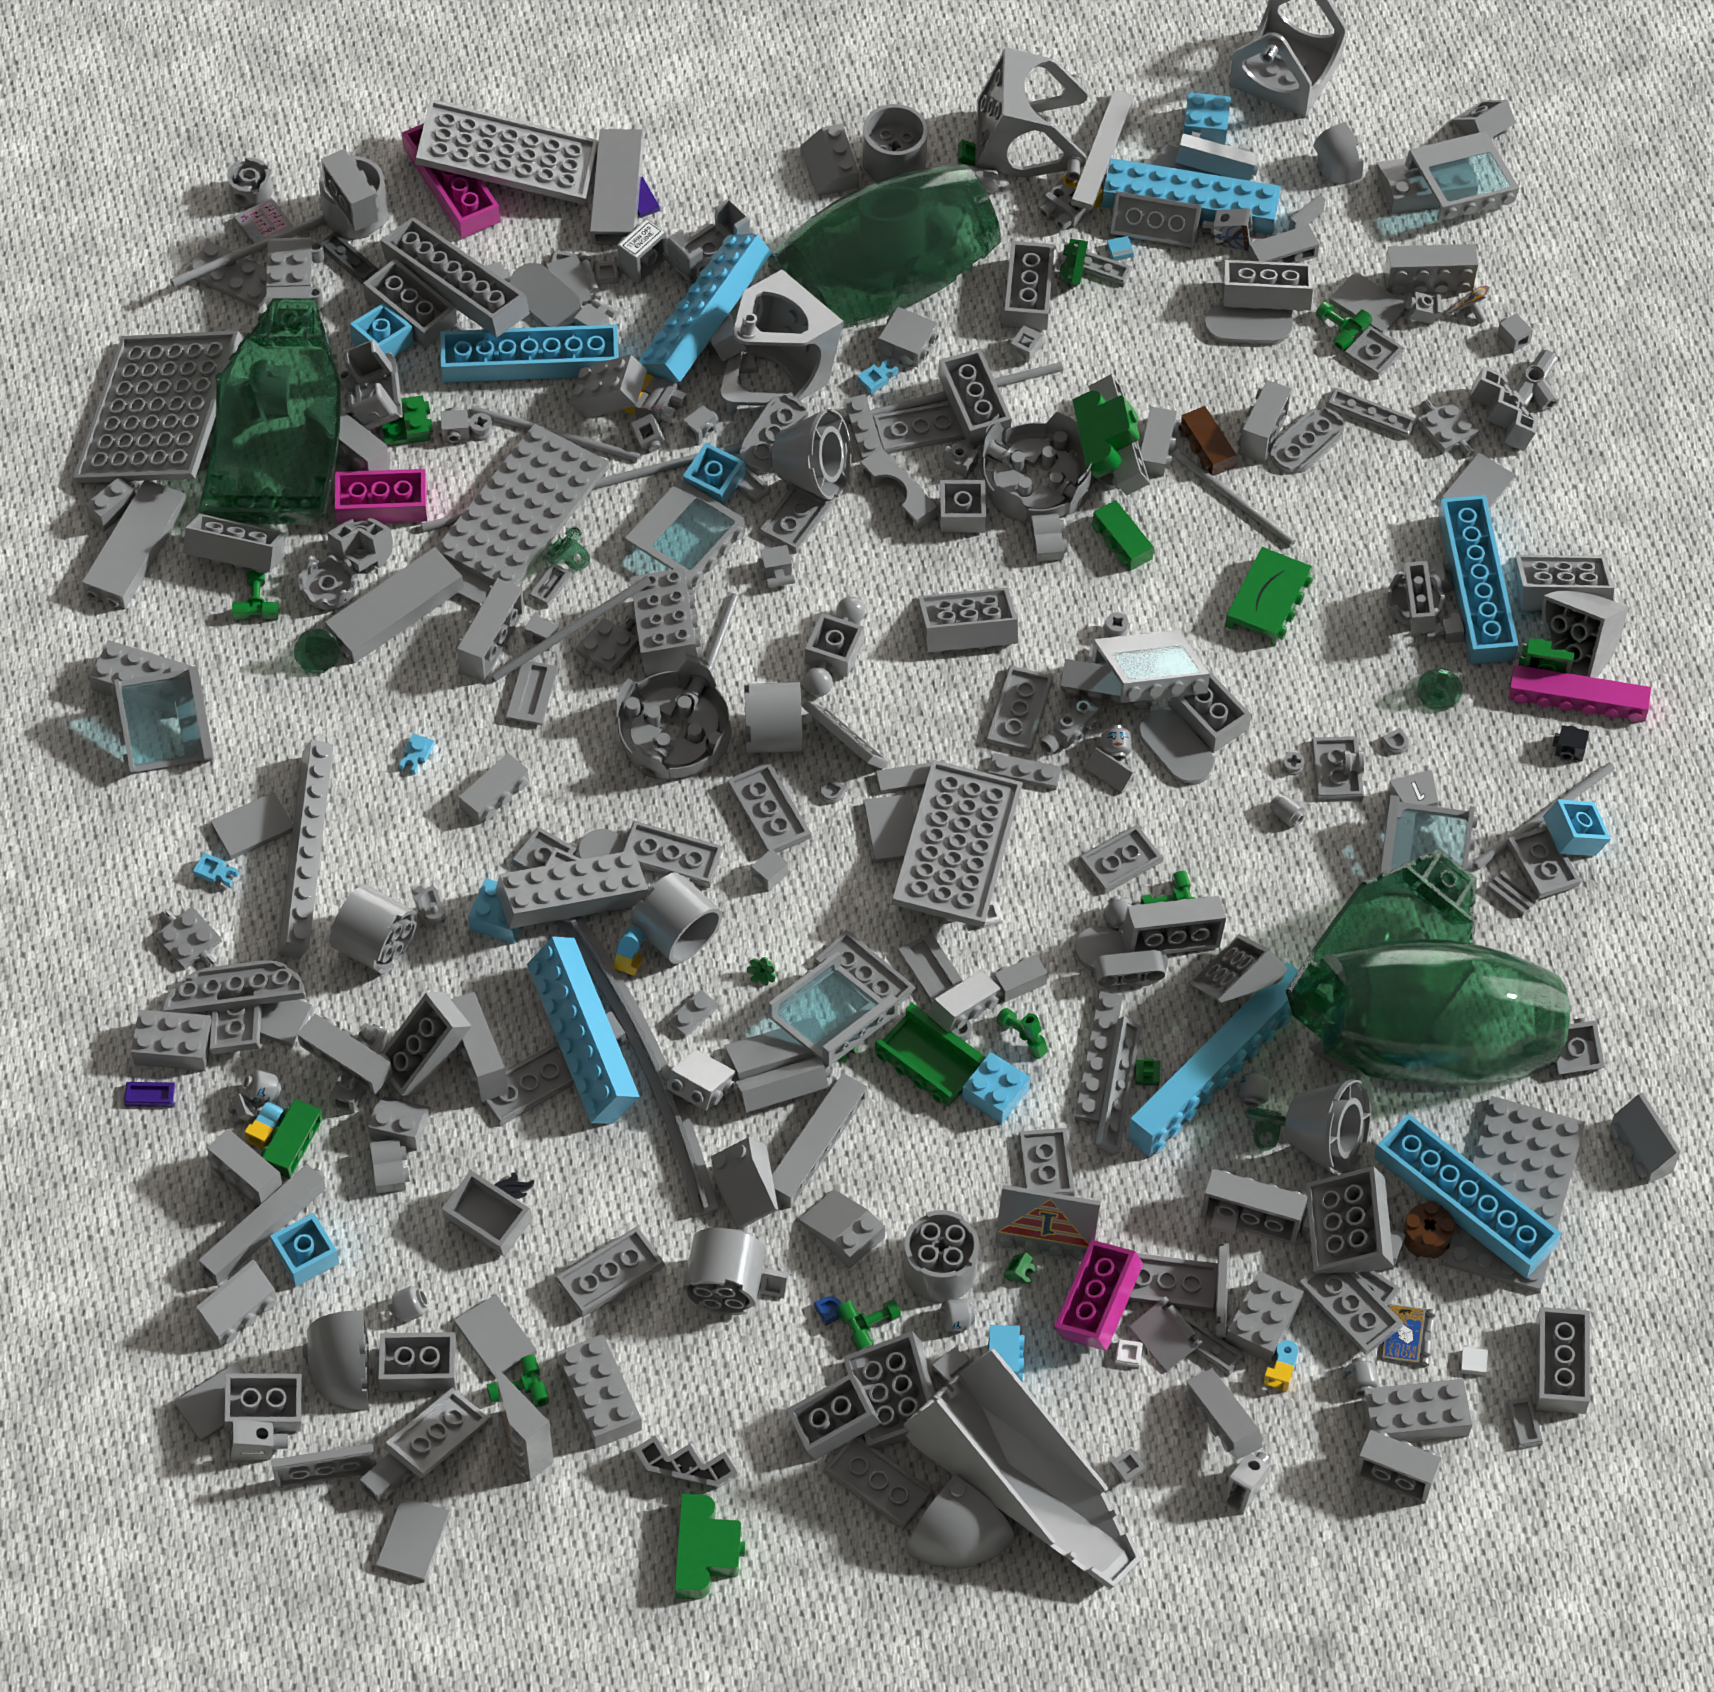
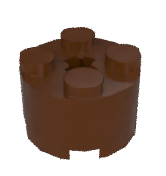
(1428, 1230)

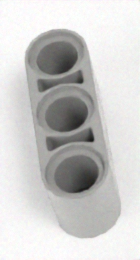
(1129, 968)

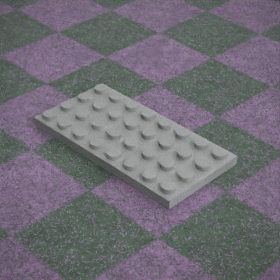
(506, 151)
(522, 507)
(957, 843)
(1531, 1158)

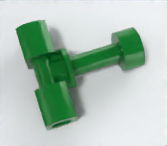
(1347, 327)
(255, 604)
(1180, 891)
(1028, 1029)
(860, 1324)
(529, 1382)

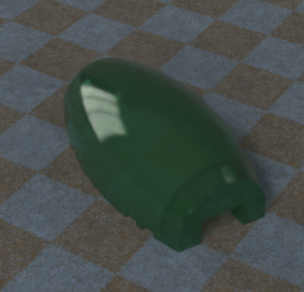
(891, 242)
(1443, 1012)

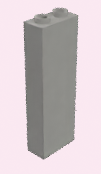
(616, 185)
(134, 544)
(394, 605)

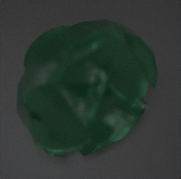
(566, 548)
(316, 651)
(1439, 689)
(1266, 1121)

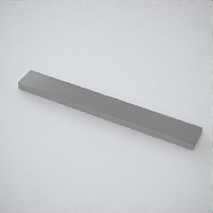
(1102, 150)

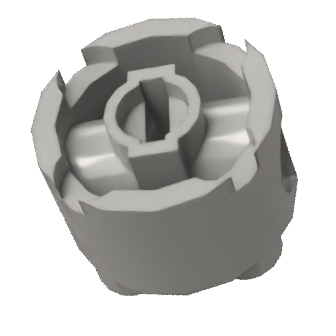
(249, 182)

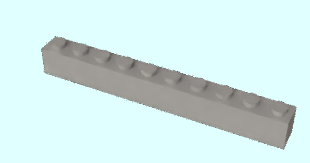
(305, 849)

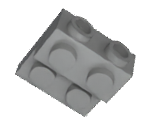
(1581, 1049)

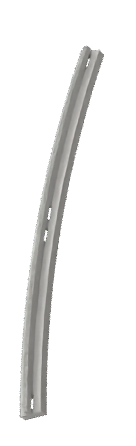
(654, 1066)

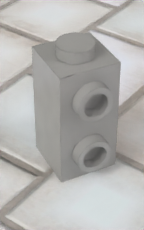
(1020, 977)
(385, 1478)

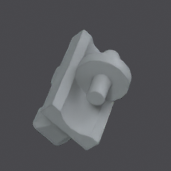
(428, 905)

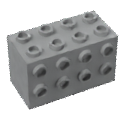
(667, 621)

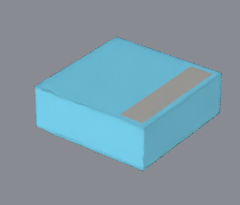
(1120, 248)

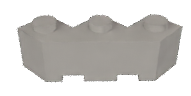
(1505, 407)
(686, 1463)

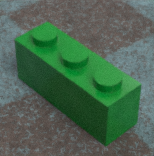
(1122, 535)
(292, 1137)

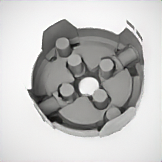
(1026, 442)
(668, 698)

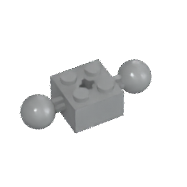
(834, 645)

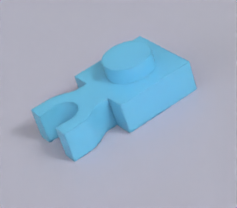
(876, 377)
(416, 750)
(213, 868)

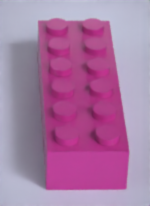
(461, 197)

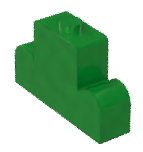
(1104, 430)
(705, 1547)

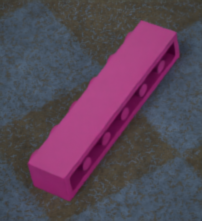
(1579, 693)

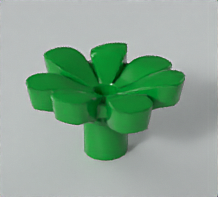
(761, 970)

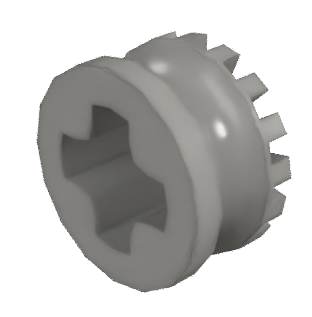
(1299, 763)

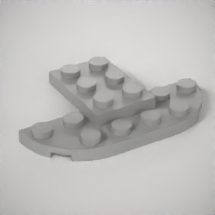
(235, 999)

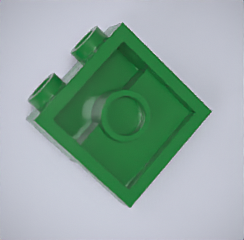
(1075, 256)
(412, 426)
(1539, 655)

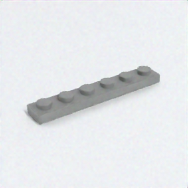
(1098, 1057)
(1118, 1085)

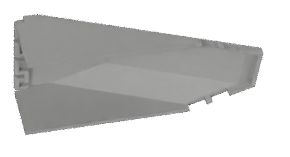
(1017, 1457)

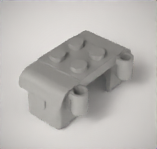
(695, 253)
(291, 268)
(376, 385)

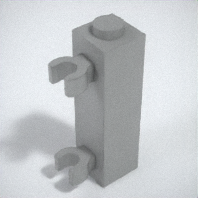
(1217, 157)
(782, 1084)
(346, 1091)

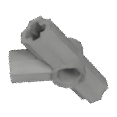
(1539, 388)

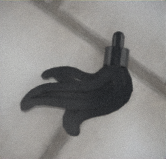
(514, 1187)

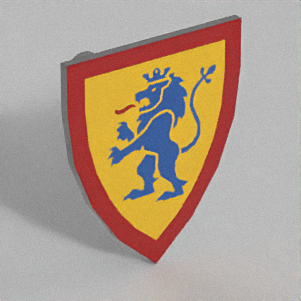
(1475, 300)

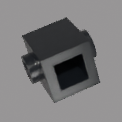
(1570, 743)

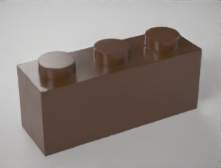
(1207, 441)

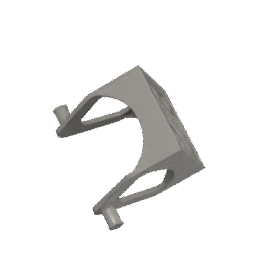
(1287, 62)
(1006, 114)
(790, 331)

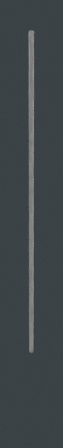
(731, 449)

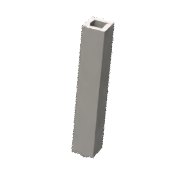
(261, 1223)

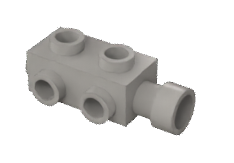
(1071, 733)

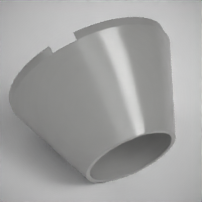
(814, 454)
(1331, 1124)

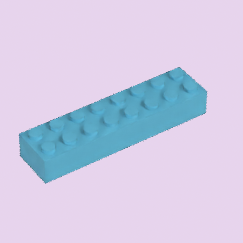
(1196, 188)
(705, 306)
(525, 352)
(1478, 579)
(582, 1030)
(1468, 1195)

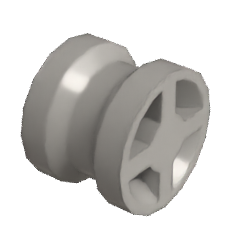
(477, 431)
(1115, 631)
(1353, 762)

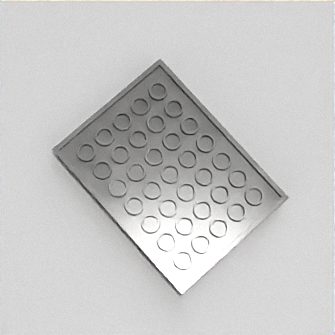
(156, 407)

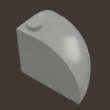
(1585, 626)
(340, 1359)
(960, 1529)

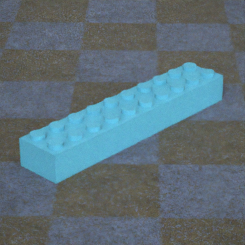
(1211, 1067)

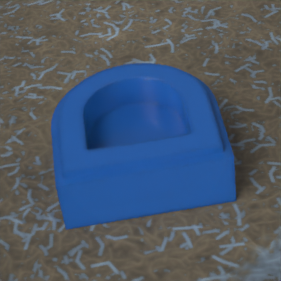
(827, 1310)

